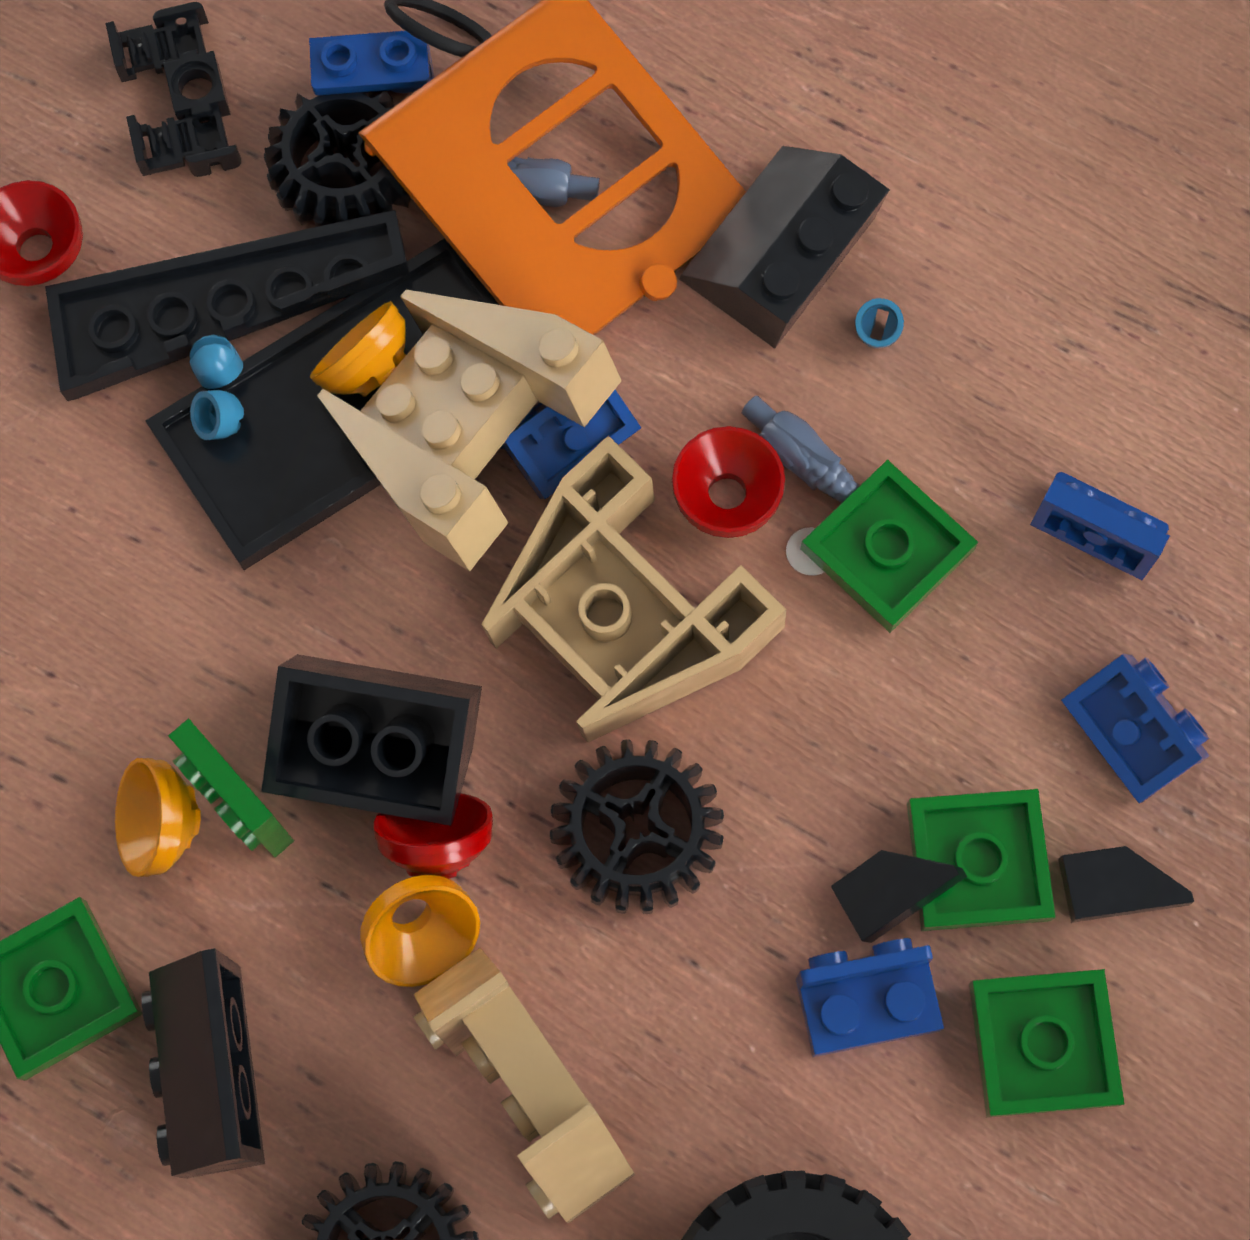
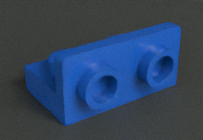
(369, 63)
(550, 444)
(1101, 525)
(1137, 725)
(868, 997)

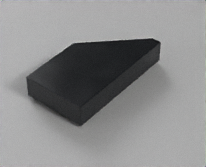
(1117, 884)
(891, 890)

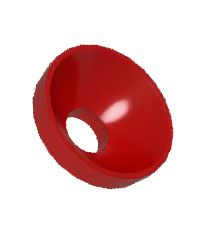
(32, 210)
(728, 455)
(435, 847)

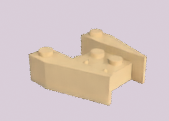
(459, 403)
(615, 613)
(480, 1013)

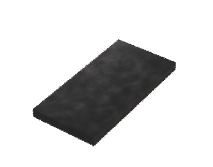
(290, 456)

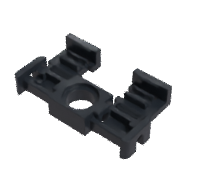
(184, 58)

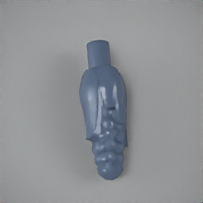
(552, 181)
(801, 449)

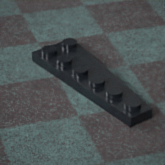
(155, 312)

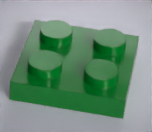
(888, 545)
(217, 779)
(999, 847)
(59, 989)
(1046, 1043)

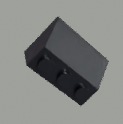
(785, 239)
(370, 738)
(203, 1066)

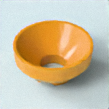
(364, 354)
(154, 817)
(429, 945)

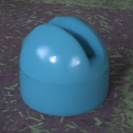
(866, 321)
(215, 361)
(216, 414)

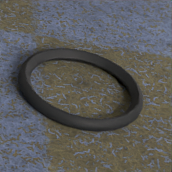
(429, 36)

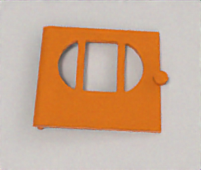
(461, 180)

